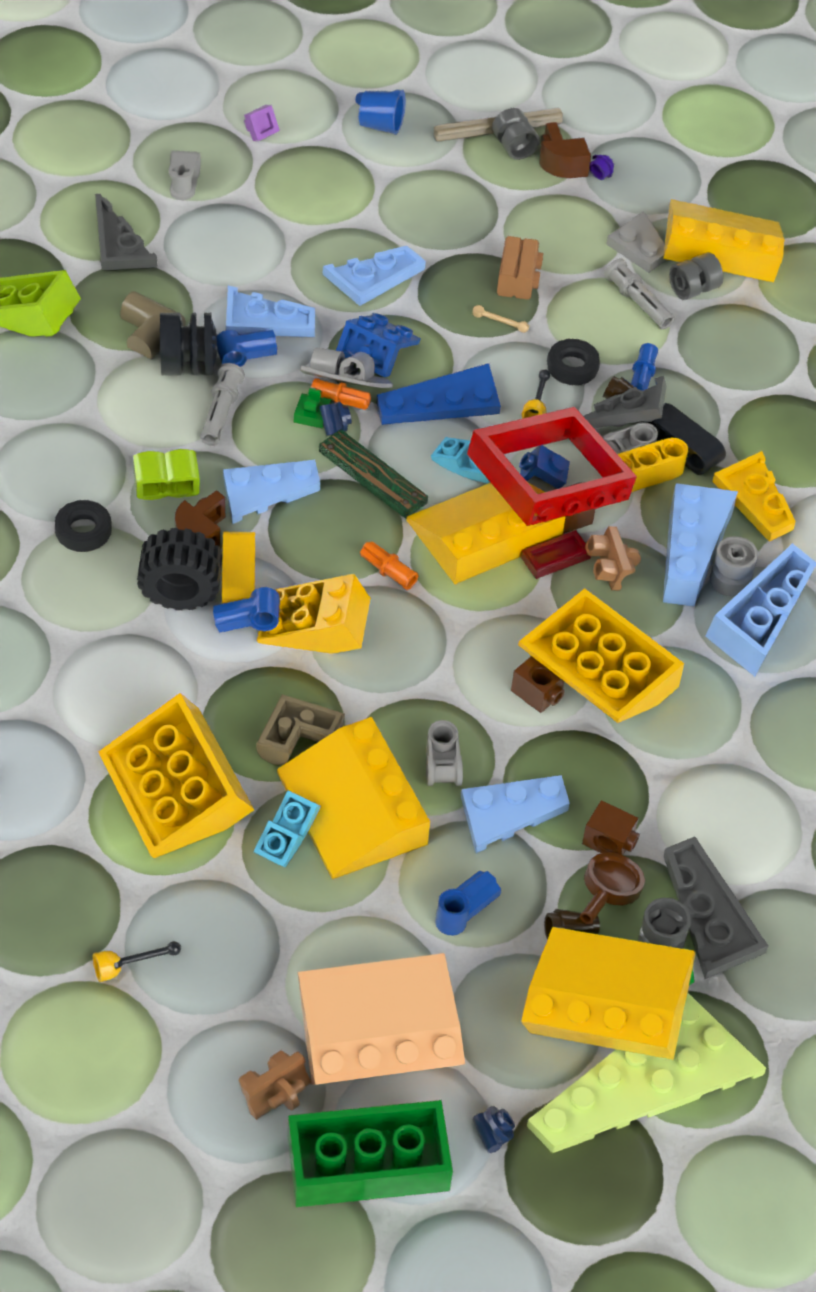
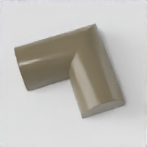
(146, 315)
(292, 720)

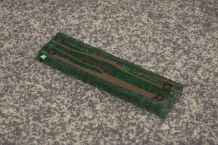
(373, 473)

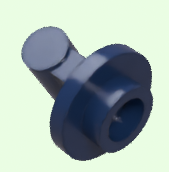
(335, 417)
(494, 1127)

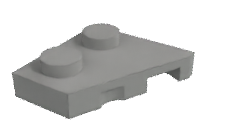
(639, 243)

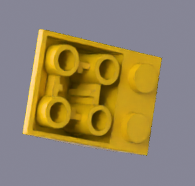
(321, 616)

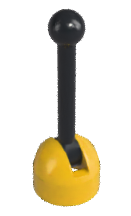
(536, 406)
(109, 964)

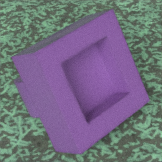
(261, 122)

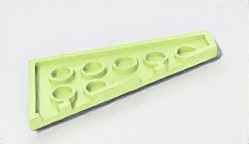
(645, 1085)

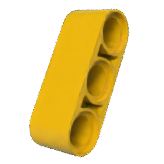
(656, 462)
(238, 566)

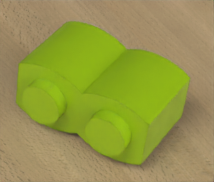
(166, 474)

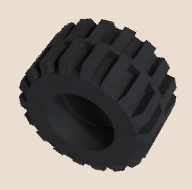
(179, 569)

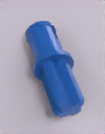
(644, 366)

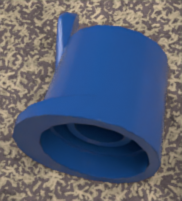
(382, 110)

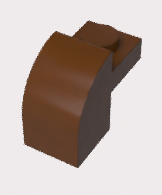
(563, 156)
(202, 516)

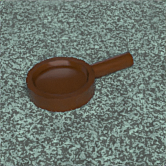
(611, 881)

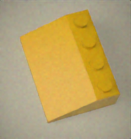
(738, 241)
(478, 532)
(604, 657)
(175, 778)
(363, 799)
(609, 992)

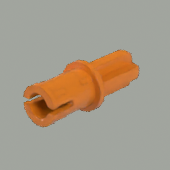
(342, 393)
(389, 565)

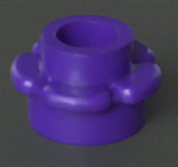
(601, 166)

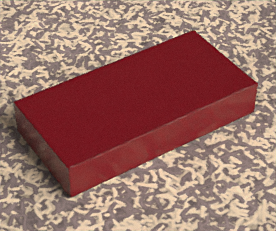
(555, 554)

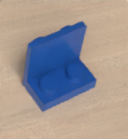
(378, 339)

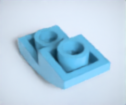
(453, 456)
(288, 829)

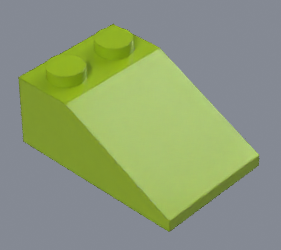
(37, 302)

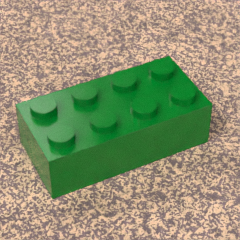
(369, 1153)

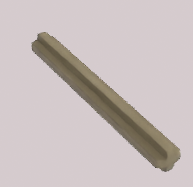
(484, 126)

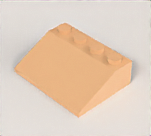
(380, 1019)

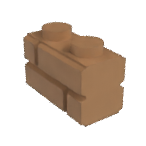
(518, 268)

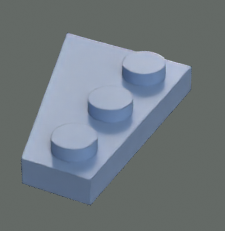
(374, 276)
(254, 314)
(264, 485)
(504, 808)

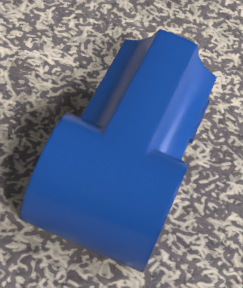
(240, 348)
(258, 611)
(466, 901)

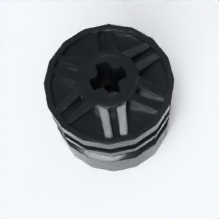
(187, 344)

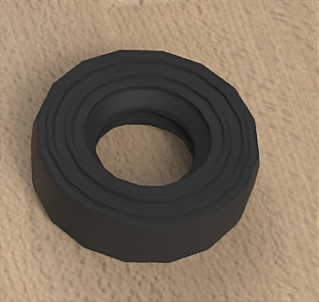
(578, 349)
(83, 540)

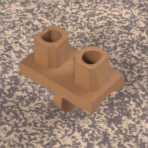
(616, 558)
(277, 1085)

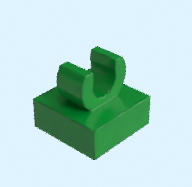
(308, 409)

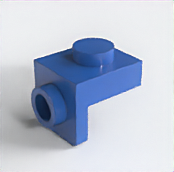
(546, 466)

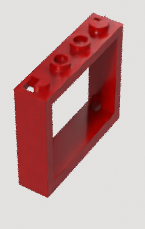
(492, 442)

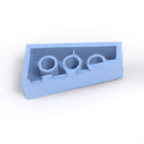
(694, 532)
(759, 611)

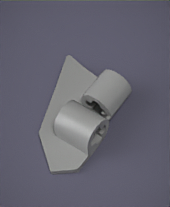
(334, 366)

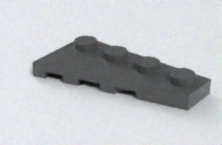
(719, 925)

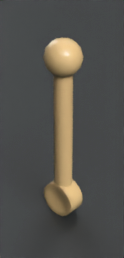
(478, 311)

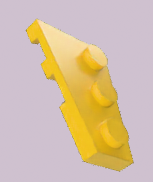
(757, 495)

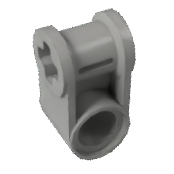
(184, 172)
(632, 437)
(443, 759)

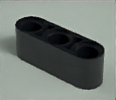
(703, 448)

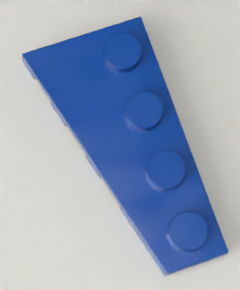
(445, 397)

